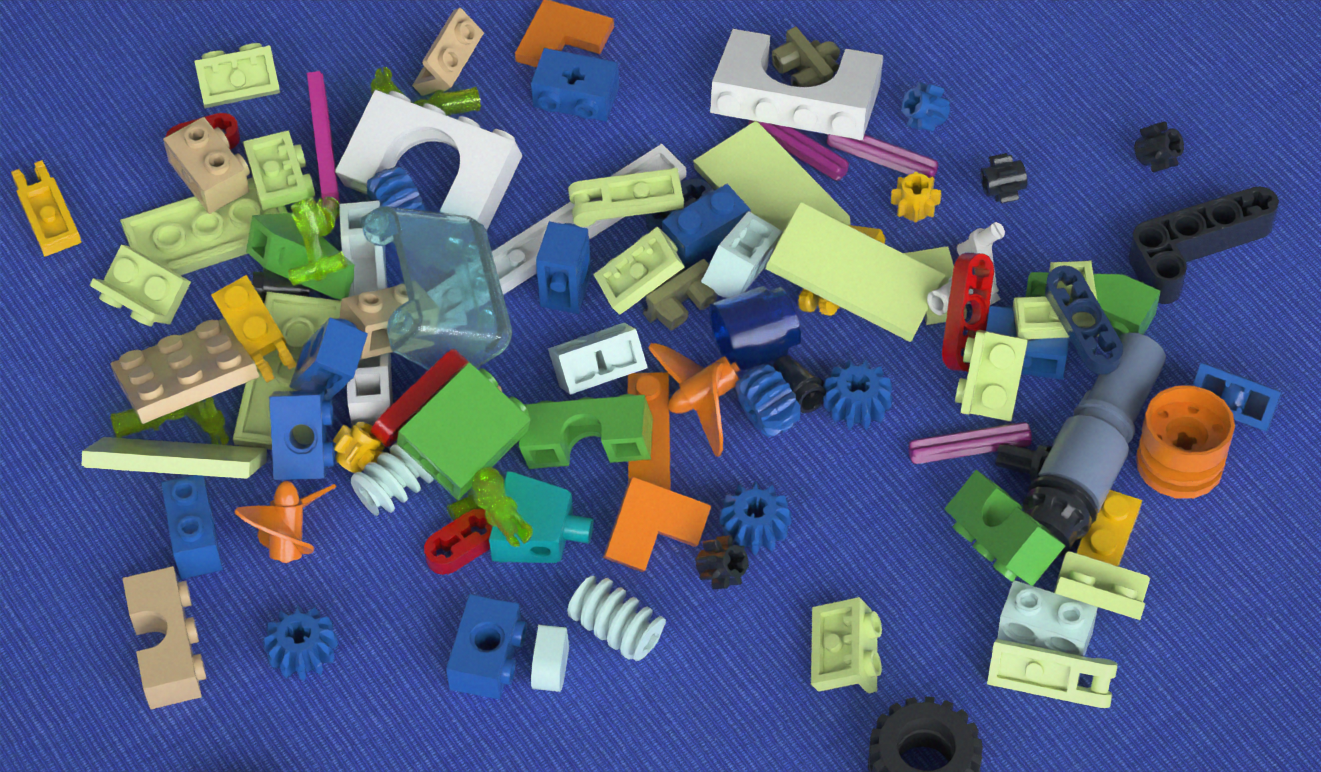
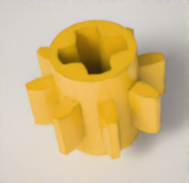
(915, 197)
(356, 447)

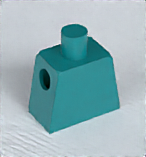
(551, 517)

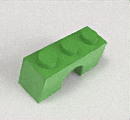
(557, 426)
(1002, 530)

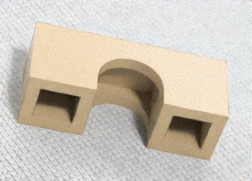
(169, 669)

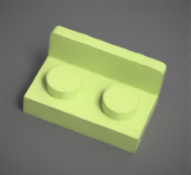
(236, 75)
(277, 170)
(639, 270)
(142, 286)
(992, 375)
(1102, 585)
(845, 646)

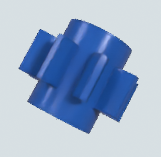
(925, 106)

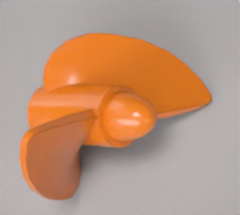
(699, 389)
(282, 522)

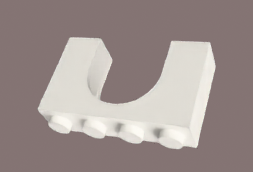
(832, 108)
(395, 125)

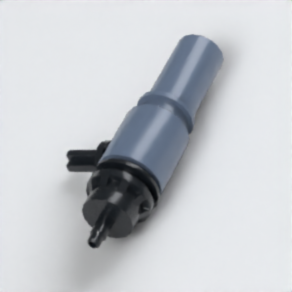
(1091, 446)

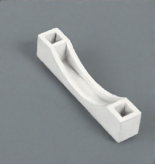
(371, 388)

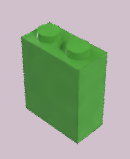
(464, 429)

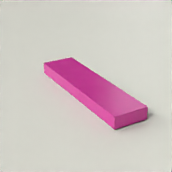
(323, 135)

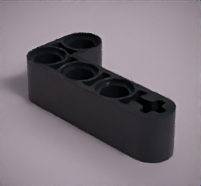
(1169, 241)

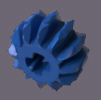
(394, 189)
(857, 394)
(768, 400)
(755, 517)
(292, 629)

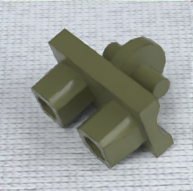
(813, 60)
(667, 298)

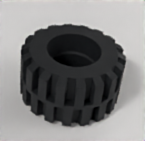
(924, 726)

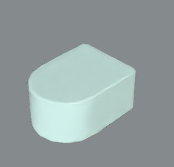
(550, 658)

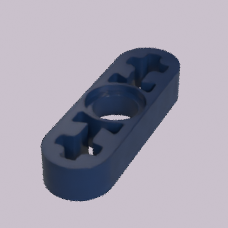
(1082, 337)

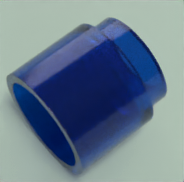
(755, 326)

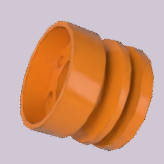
(1185, 441)

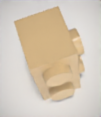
(207, 164)
(371, 315)

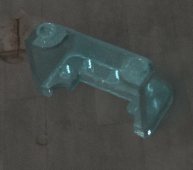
(448, 286)

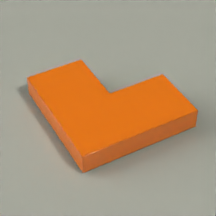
(561, 25)
(649, 512)

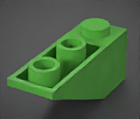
(279, 247)
(1124, 300)

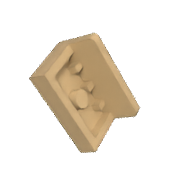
(448, 53)

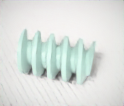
(388, 479)
(615, 620)

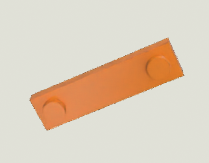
(656, 391)

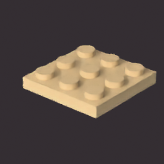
(183, 370)

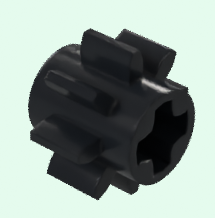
(1159, 146)
(1003, 178)
(722, 562)

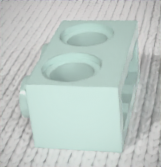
(741, 256)
(597, 358)
(1046, 620)

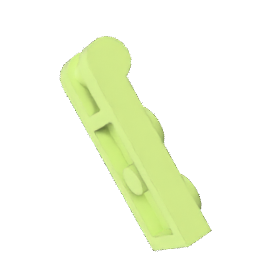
(625, 196)
(1051, 673)

